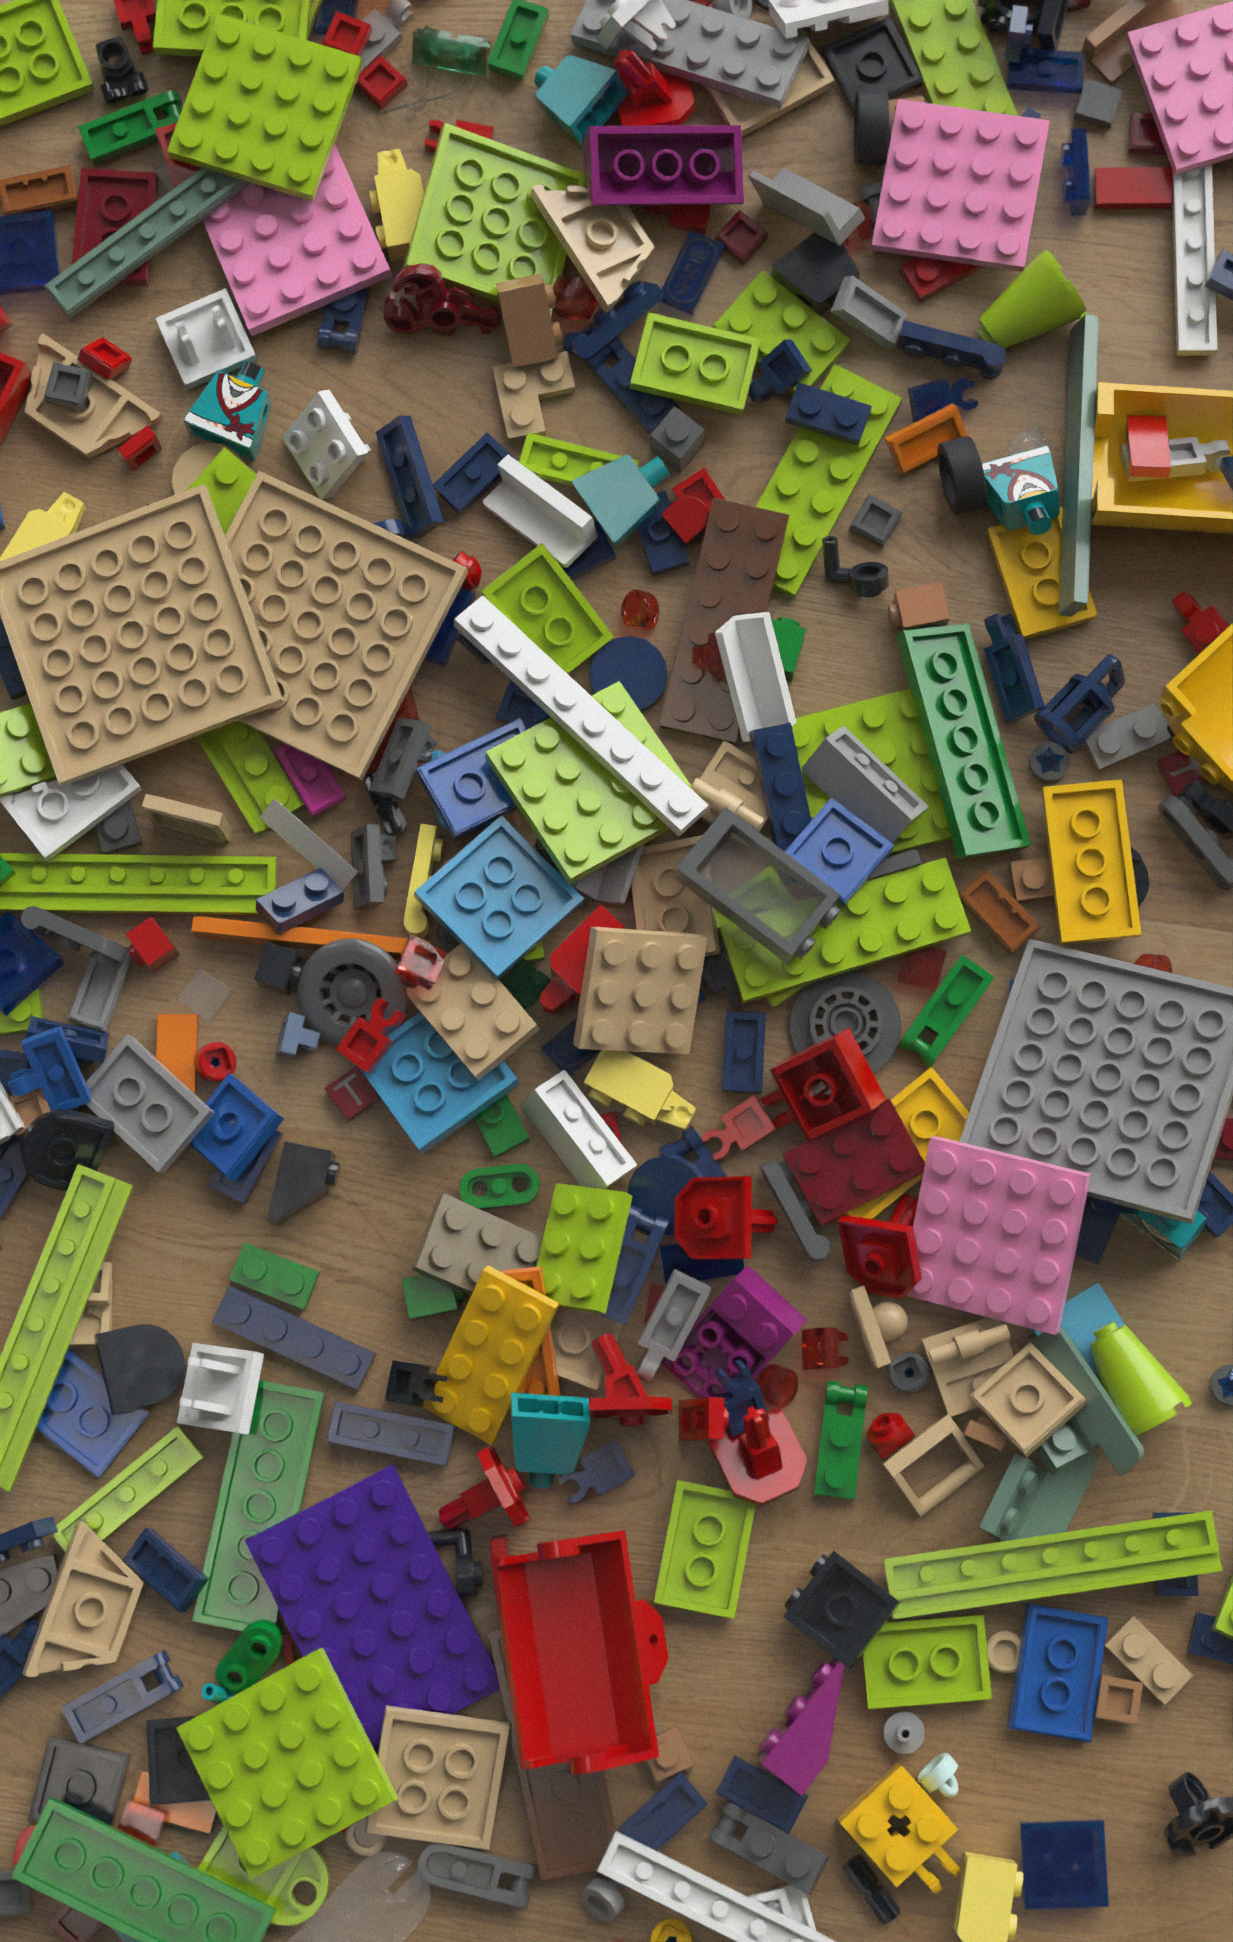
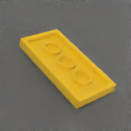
(1091, 862)
(927, 1111)
(491, 1353)

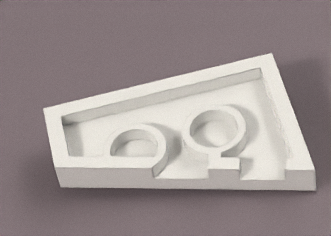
(817, 13)
(61, 815)

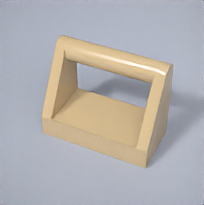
(920, 1445)

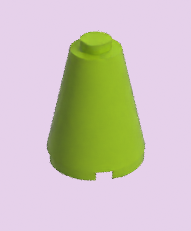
(1032, 304)
(1135, 1378)

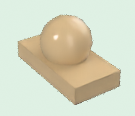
(882, 1323)

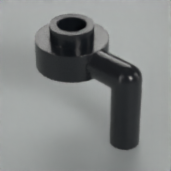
(864, 578)
(468, 1572)

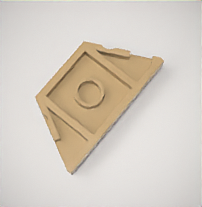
(600, 240)
(109, 411)
(85, 1608)

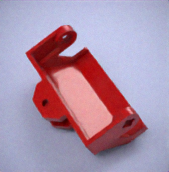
(579, 1654)

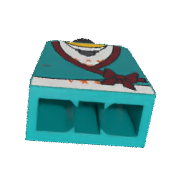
(232, 411)
(1023, 490)
(1169, 1234)

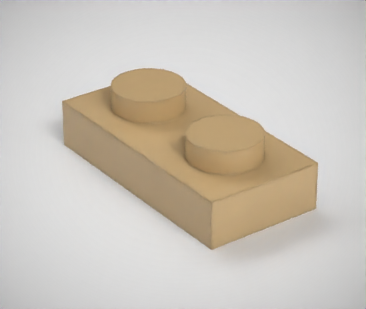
(1148, 1660)

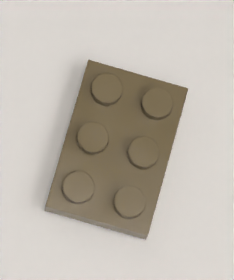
(466, 1240)

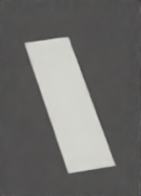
(308, 843)

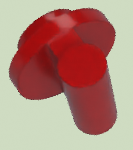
(889, 1433)

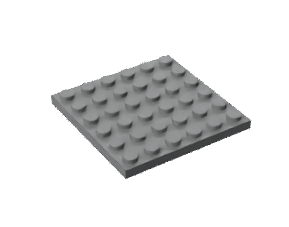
(1110, 1077)

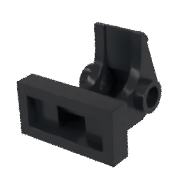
(1046, 20)

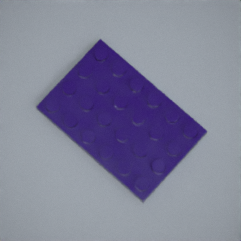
(378, 1601)

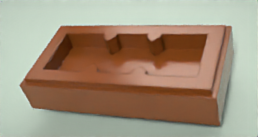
(39, 191)
(998, 912)

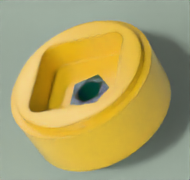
(671, 1931)

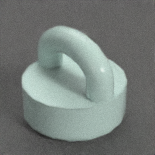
(939, 1775)

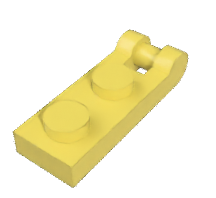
(428, 850)

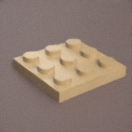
(640, 990)
(443, 1774)

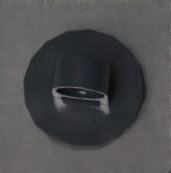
(1199, 1817)

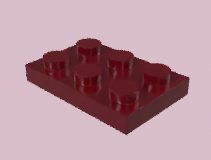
(107, 204)
(854, 1163)

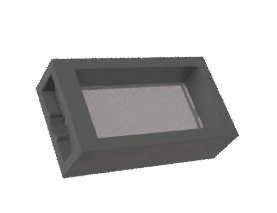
(758, 887)

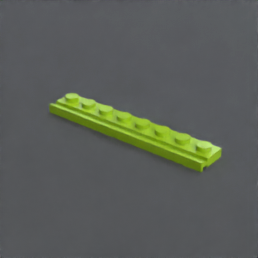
(249, 771)
(138, 884)
(54, 1308)
(1053, 1564)

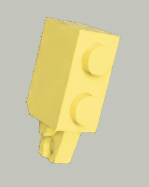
(398, 200)
(44, 527)
(637, 1088)
(987, 1898)

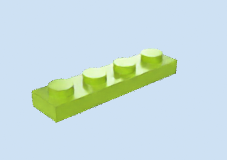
(133, 1487)

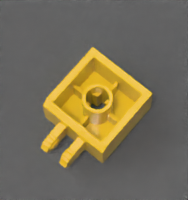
(902, 1852)

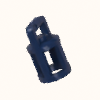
(1089, 692)

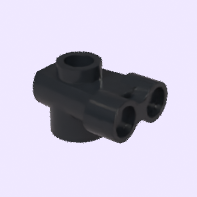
(120, 79)

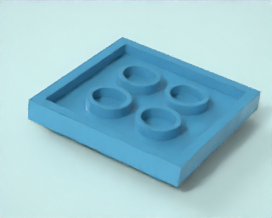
(498, 897)
(431, 1086)

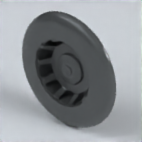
(351, 990)
(848, 1014)

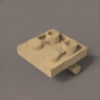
(732, 783)
(966, 1359)

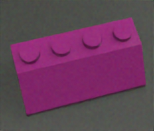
(663, 165)

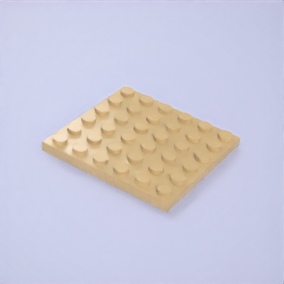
(339, 618)
(134, 635)

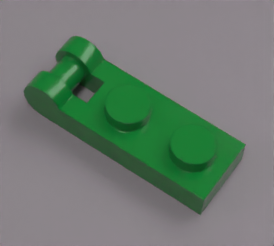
(129, 127)
(947, 1009)
(840, 1441)

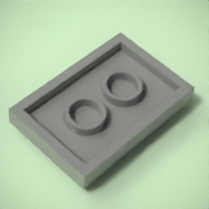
(146, 1104)

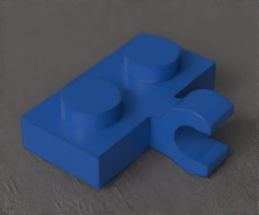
(52, 1070)

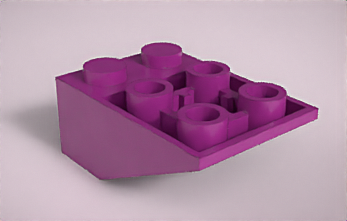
(742, 1323)
(804, 1740)

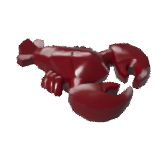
(436, 304)

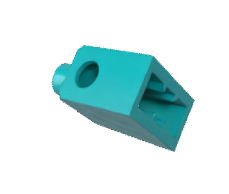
(579, 94)
(622, 494)
(548, 1434)

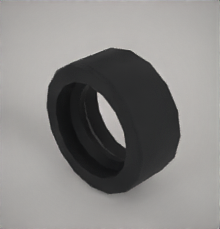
(871, 127)
(962, 475)

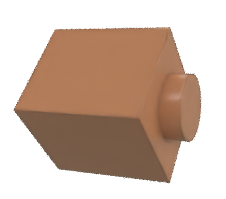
(919, 607)

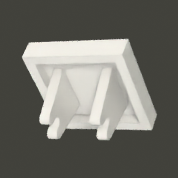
(638, 20)
(206, 338)
(325, 444)
(220, 1388)

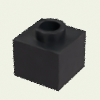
(279, 969)

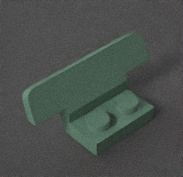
(1093, 1425)
(1035, 1501)

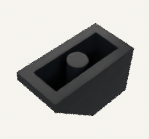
(301, 1180)

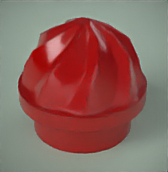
(474, 570)

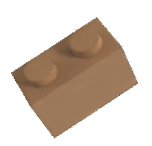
(528, 320)

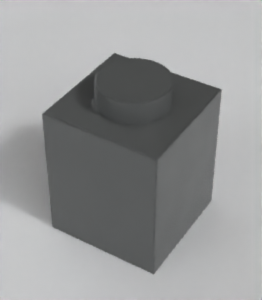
(677, 440)

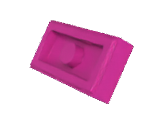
(311, 780)

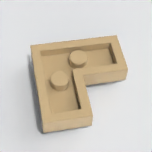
(524, 386)

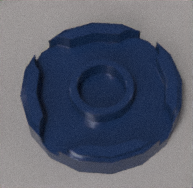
(635, 665)
(658, 1184)

